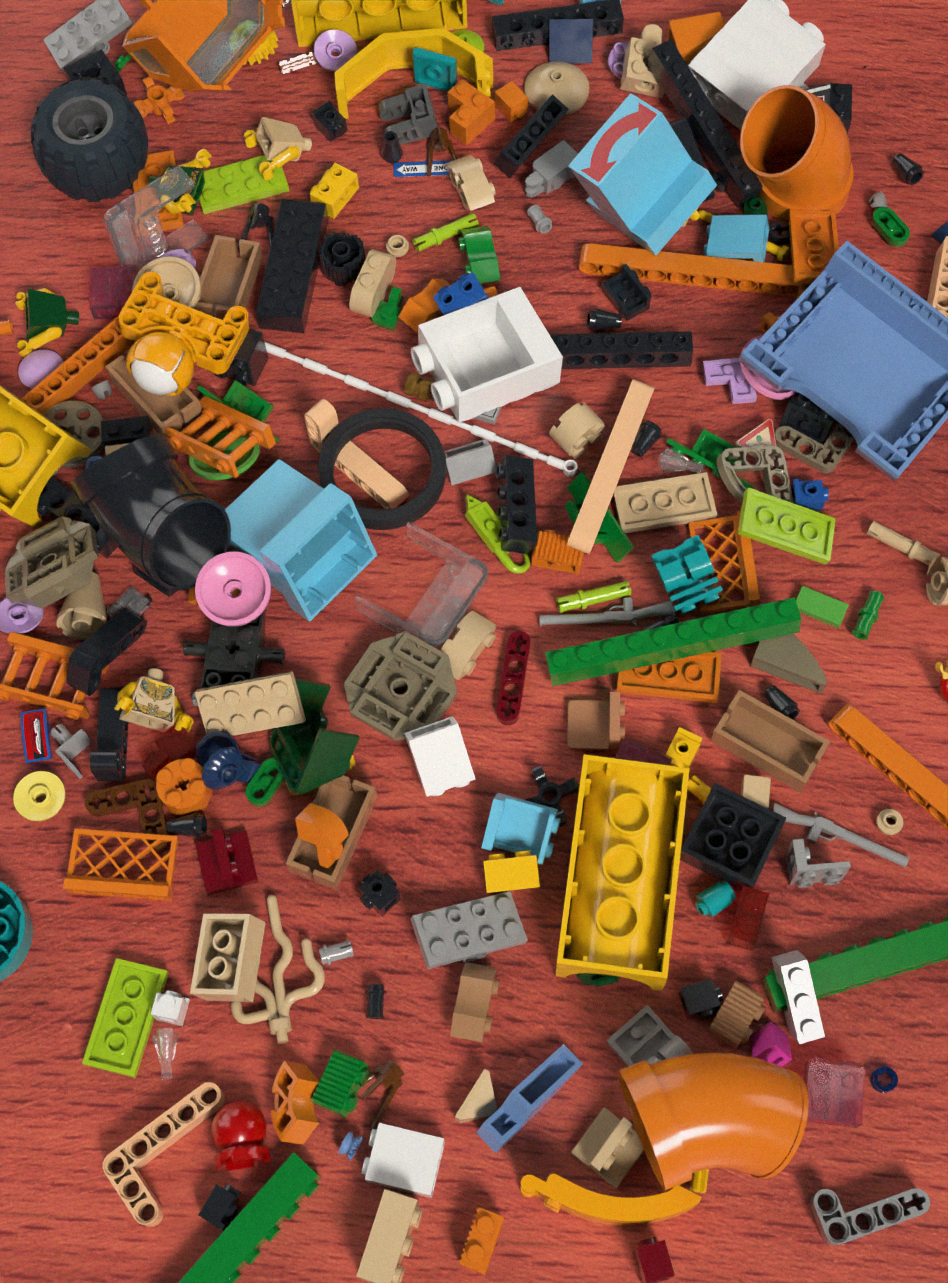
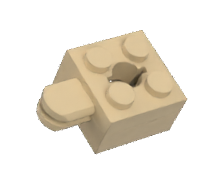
(636, 73)

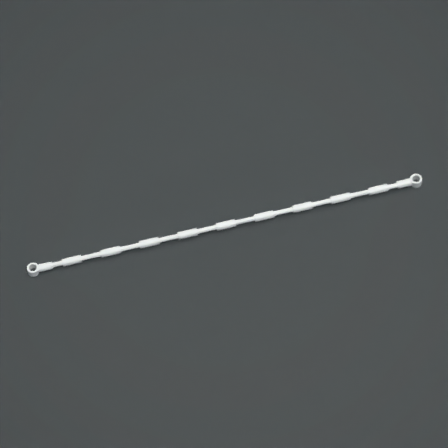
(432, 413)

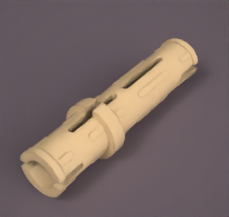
(901, 543)

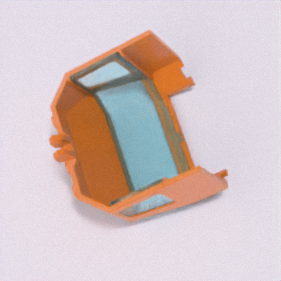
(200, 41)

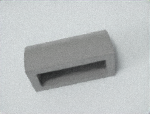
(470, 462)

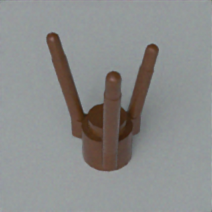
(440, 143)
(386, 1075)

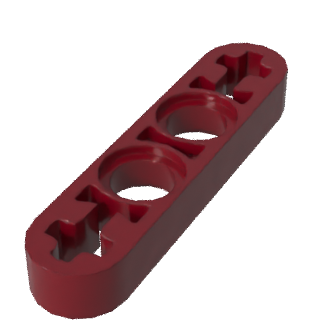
(511, 677)

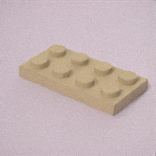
(664, 502)
(251, 705)

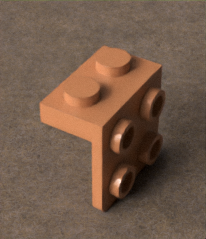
(596, 724)

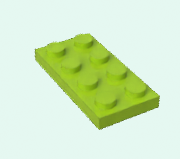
(239, 185)
(786, 526)
(125, 1018)

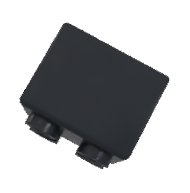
(248, 361)

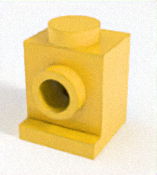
(686, 741)

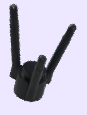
(259, 218)

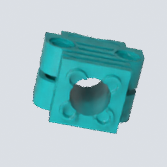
(687, 573)

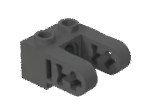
(414, 102)

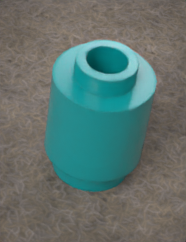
(715, 899)

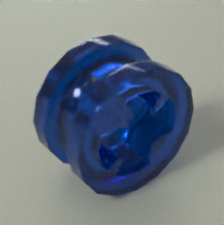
(888, 1087)

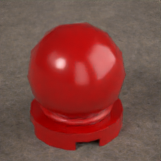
(239, 1134)

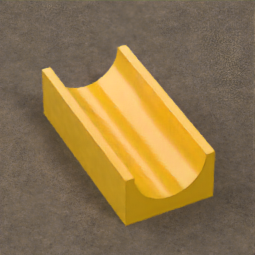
(373, 17)
(29, 456)
(623, 870)

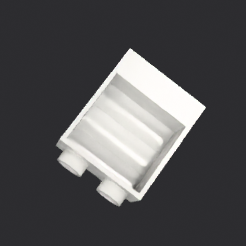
(754, 54)
(487, 355)

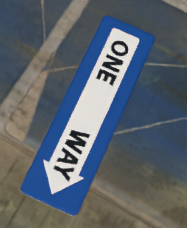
(411, 169)

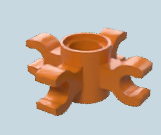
(159, 100)

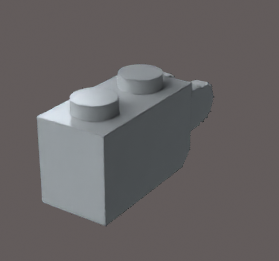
(550, 170)

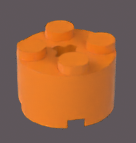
(175, 777)

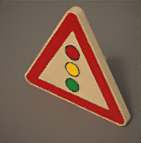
(760, 436)

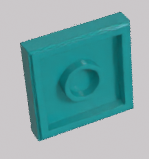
(434, 69)

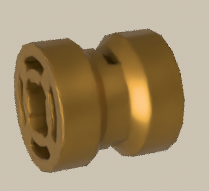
(419, 387)

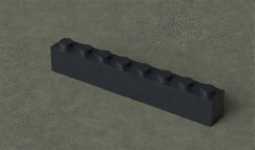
(704, 122)

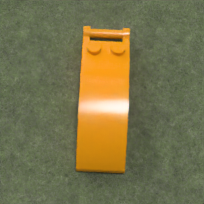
(606, 1209)

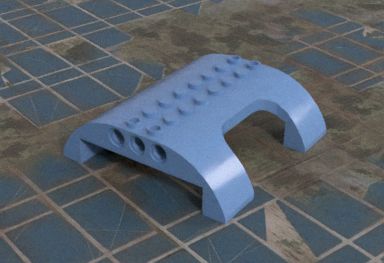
(863, 356)

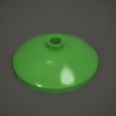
(243, 464)

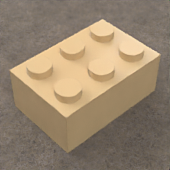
(228, 957)
(390, 1239)

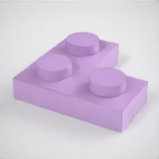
(729, 372)

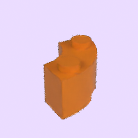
(423, 305)
(293, 1108)

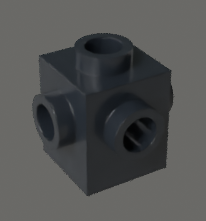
(382, 900)

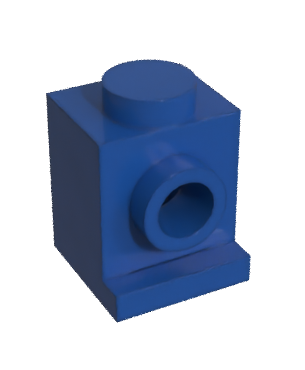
(809, 494)

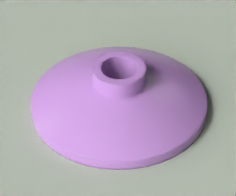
(331, 42)
(19, 617)

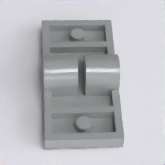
(88, 32)
(468, 930)
(646, 1039)

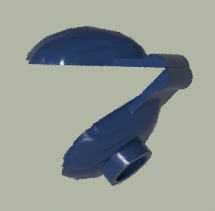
(224, 761)

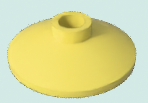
(34, 786)

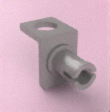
(70, 745)

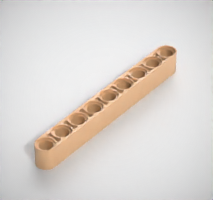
(610, 467)

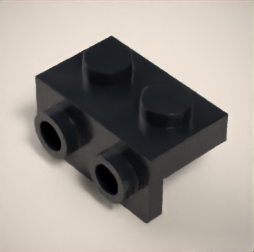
(627, 293)

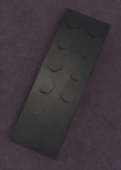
(292, 266)

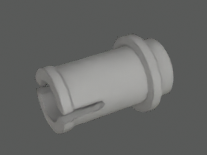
(542, 223)
(335, 952)

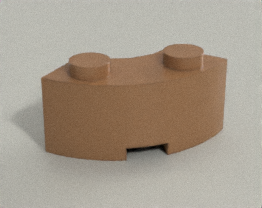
(474, 1001)

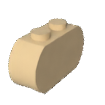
(372, 283)

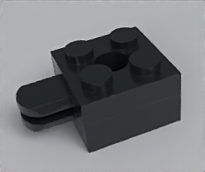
(96, 66)

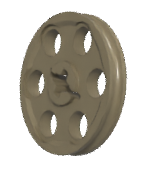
(80, 427)

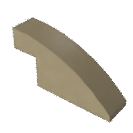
(789, 660)

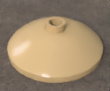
(562, 81)
(177, 278)

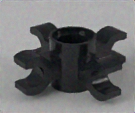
(566, 789)

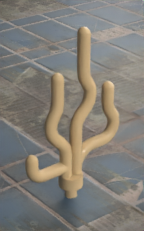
(278, 1009)

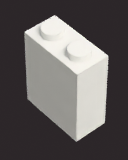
(440, 756)
(403, 1160)

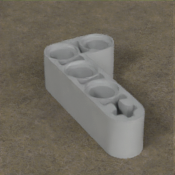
(872, 1212)

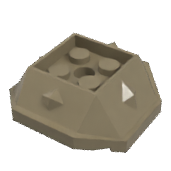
(51, 563)
(396, 664)

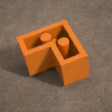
(470, 110)

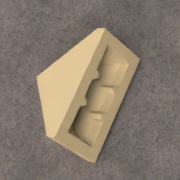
(479, 1102)

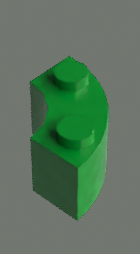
(480, 254)

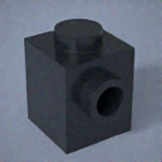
(701, 999)

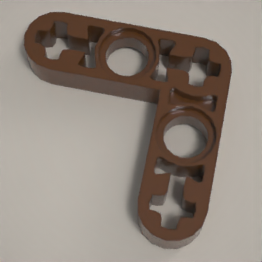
(136, 800)

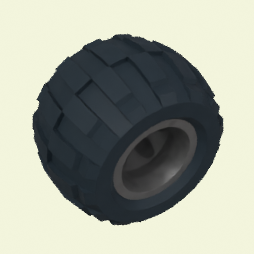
(89, 140)

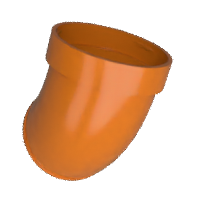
(792, 120)
(715, 1114)

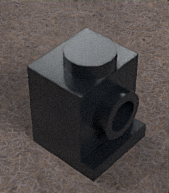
(329, 121)
(220, 1206)

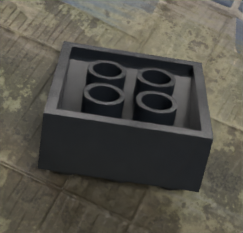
(732, 838)

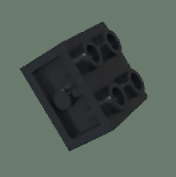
(807, 418)

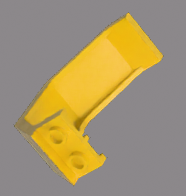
(395, 52)

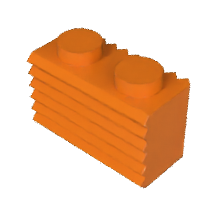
(554, 554)
(481, 1241)

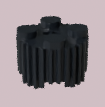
(341, 257)

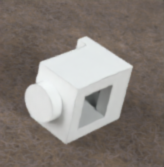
(170, 1007)

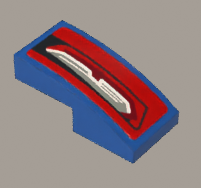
(35, 735)

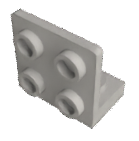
(805, 875)

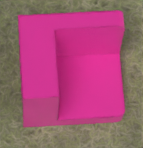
(771, 1045)

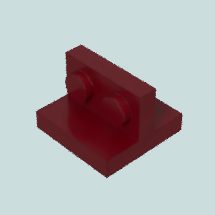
(226, 862)

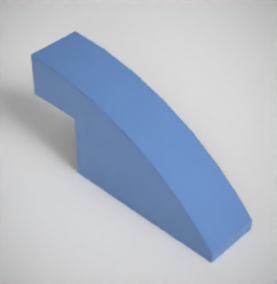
(529, 1098)

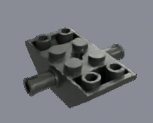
(248, 648)

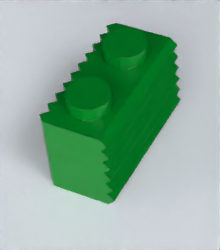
(341, 1084)

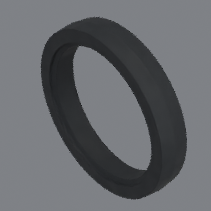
(388, 419)

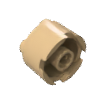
(577, 429)

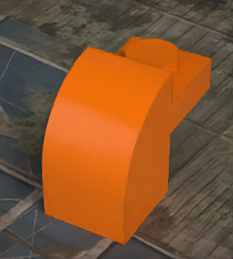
(324, 830)

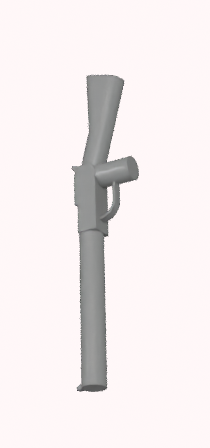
(626, 616)
(821, 824)

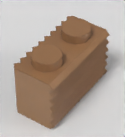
(736, 1015)

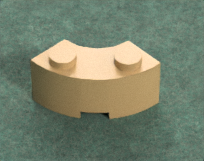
(471, 182)
(470, 639)

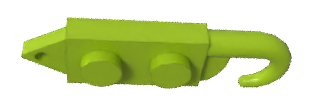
(487, 527)

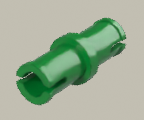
(868, 615)

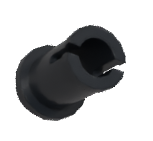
(375, 1001)

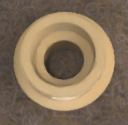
(397, 241)
(886, 828)

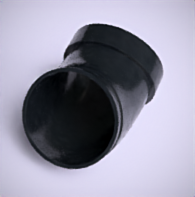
(154, 511)

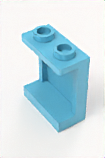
(737, 237)
(521, 826)

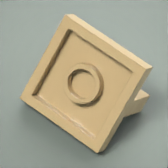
(609, 1147)

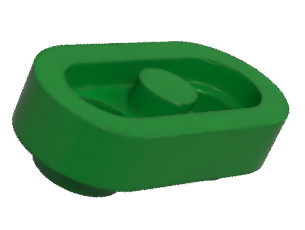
(893, 227)
(263, 782)

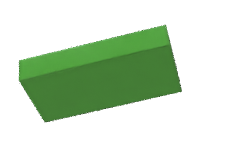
(821, 607)

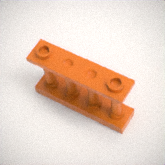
(223, 418)
(44, 653)

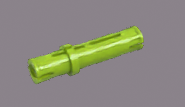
(445, 232)
(583, 599)

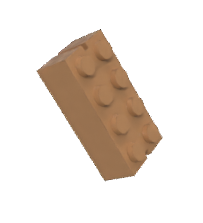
(226, 278)
(161, 409)
(770, 741)
(354, 811)

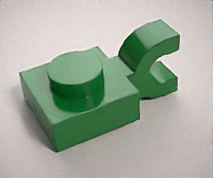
(387, 313)

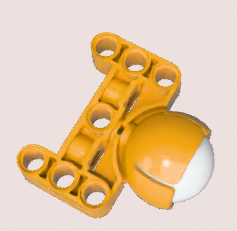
(166, 347)

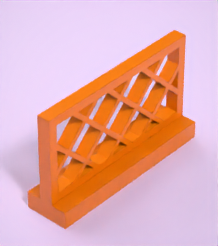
(745, 566)
(121, 887)

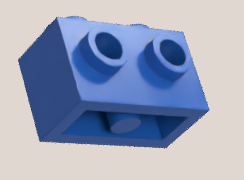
(460, 294)

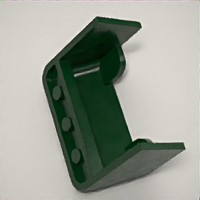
(308, 751)

